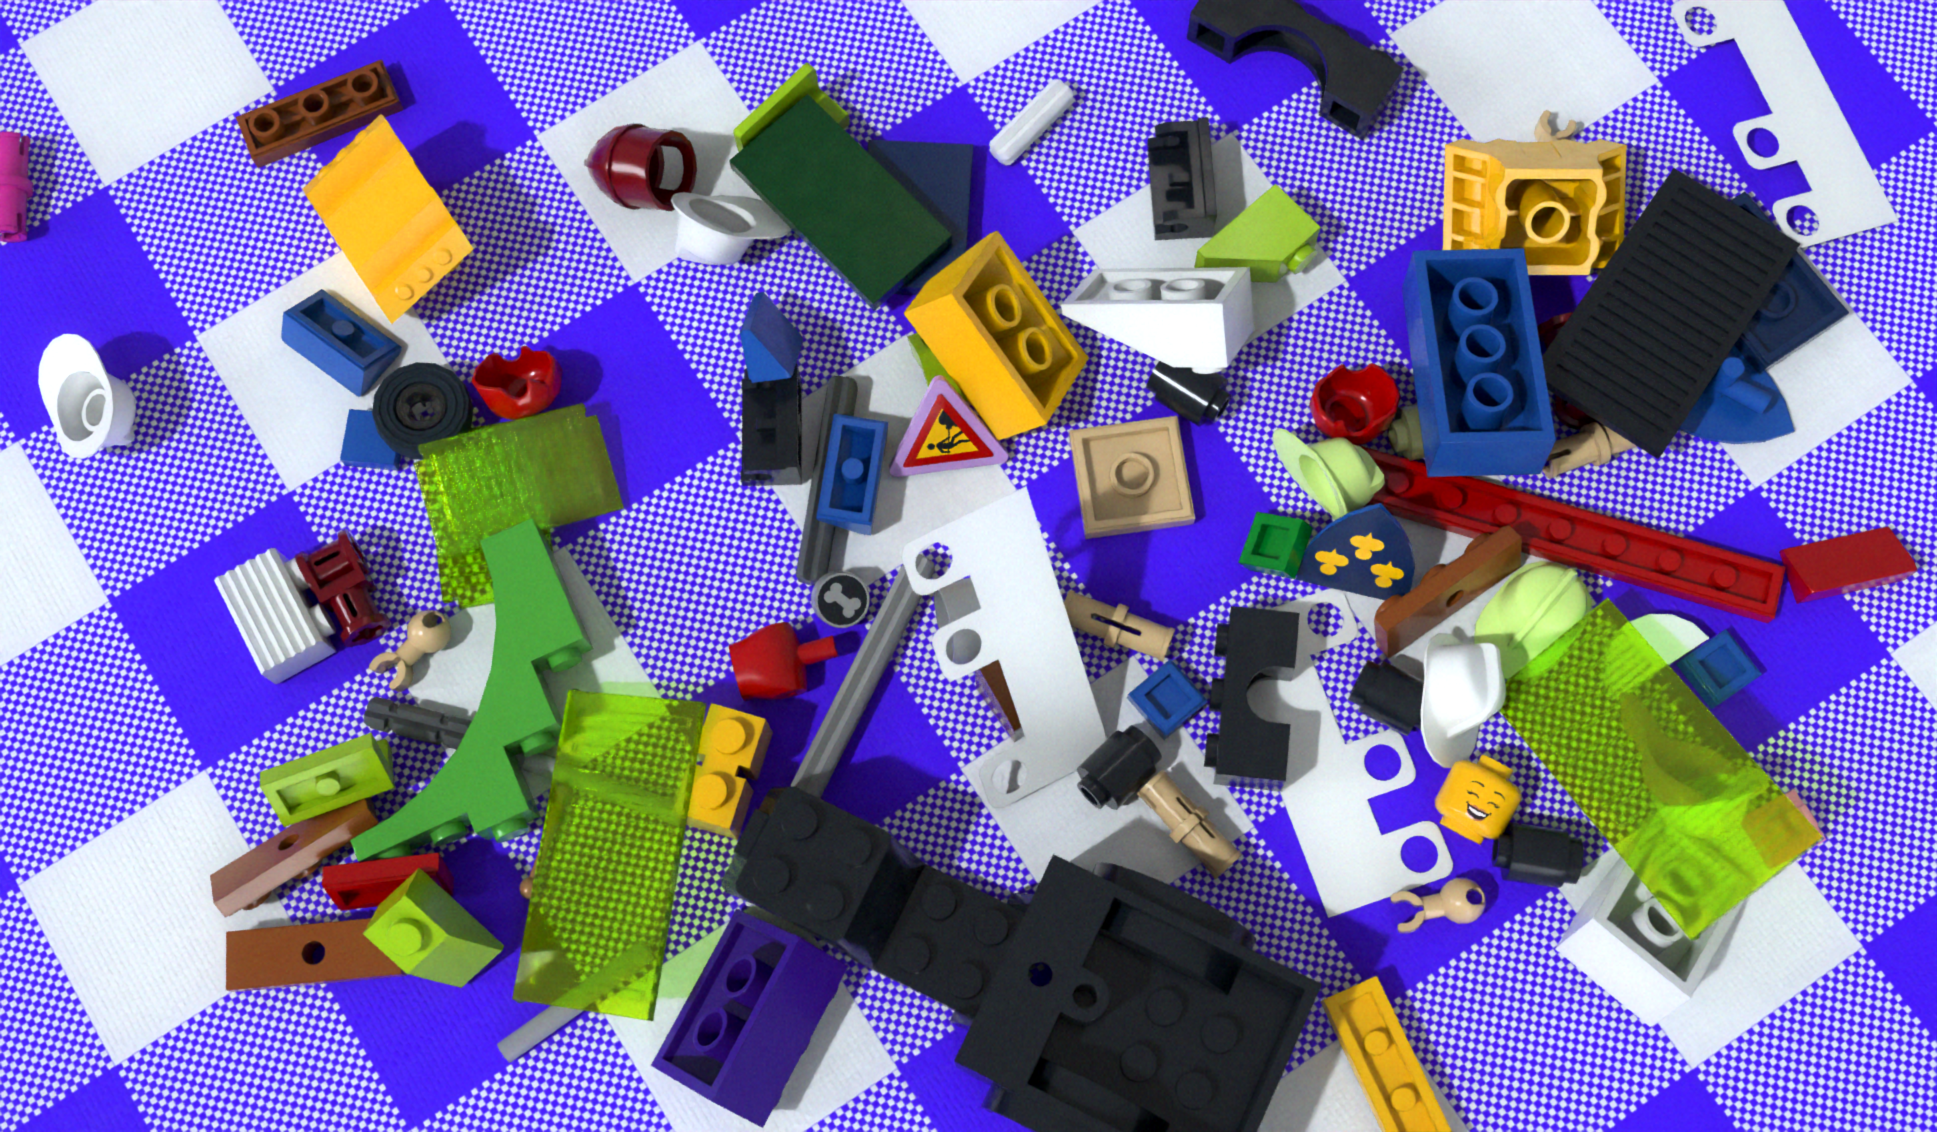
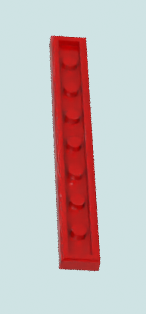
(1582, 538)

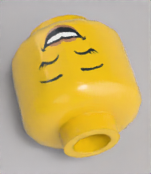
(1478, 799)

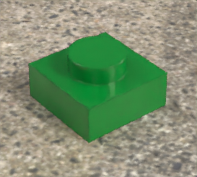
(1275, 545)

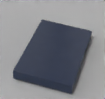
(941, 182)
(1791, 313)

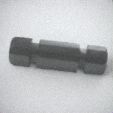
(415, 722)

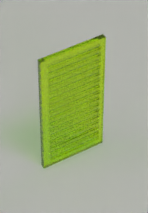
(1655, 770)
(610, 854)

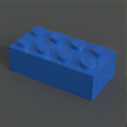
(1477, 363)

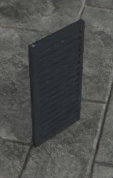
(1665, 312)

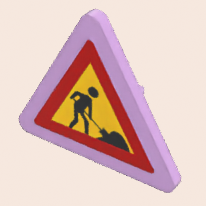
(945, 436)

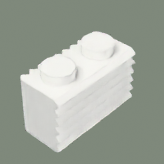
(277, 615)

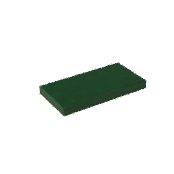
(841, 202)

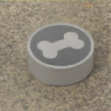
(840, 599)

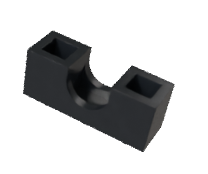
(1255, 649)

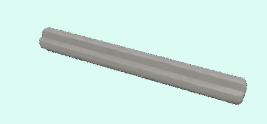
(860, 682)

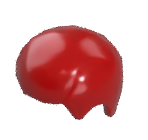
(520, 385)
(1355, 403)

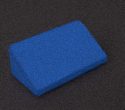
(338, 341)
(769, 341)
(852, 473)

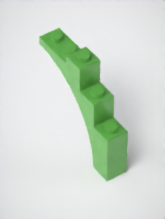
(516, 714)

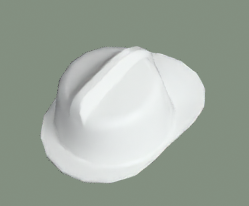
(722, 227)
(83, 399)
(1459, 694)

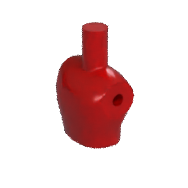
(774, 663)

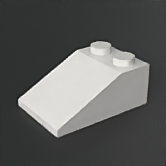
(1169, 313)
(1637, 948)

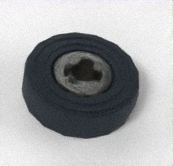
(418, 384)

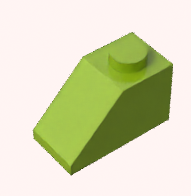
(1267, 237)
(431, 933)

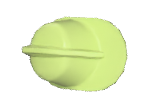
(1330, 471)
(1532, 612)

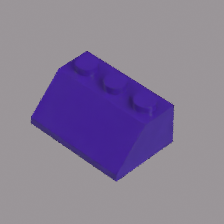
(750, 1017)

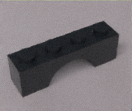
(1350, 76)

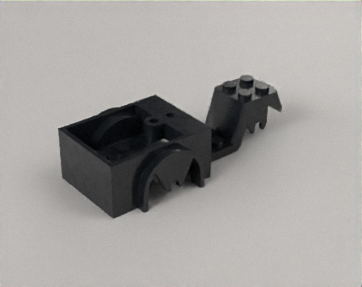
(1151, 997)

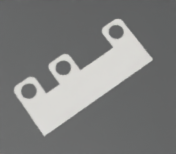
(1803, 119)
(1024, 628)
(1330, 785)

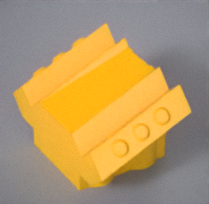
(1546, 197)
(387, 219)

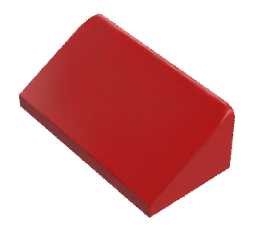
(1846, 564)

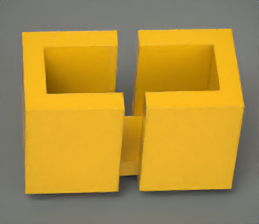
(726, 744)

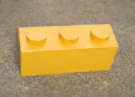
(998, 337)

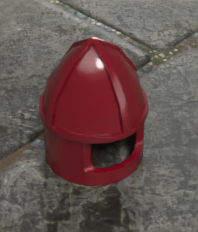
(630, 166)

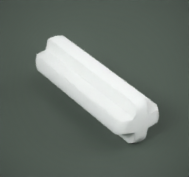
(1031, 122)

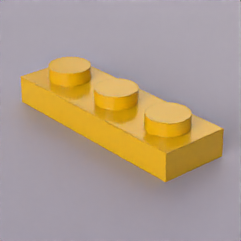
(1383, 1060)

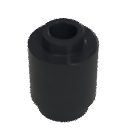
(1189, 393)
(1389, 696)
(1118, 768)
(1538, 855)

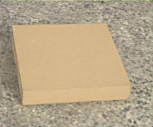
(1131, 477)

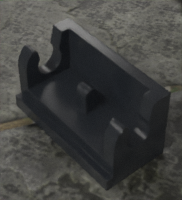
(1182, 180)
(772, 431)

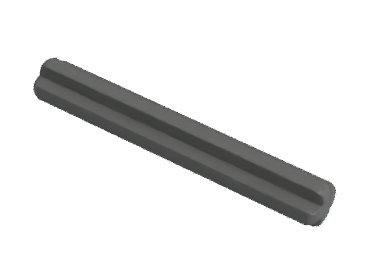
(818, 535)

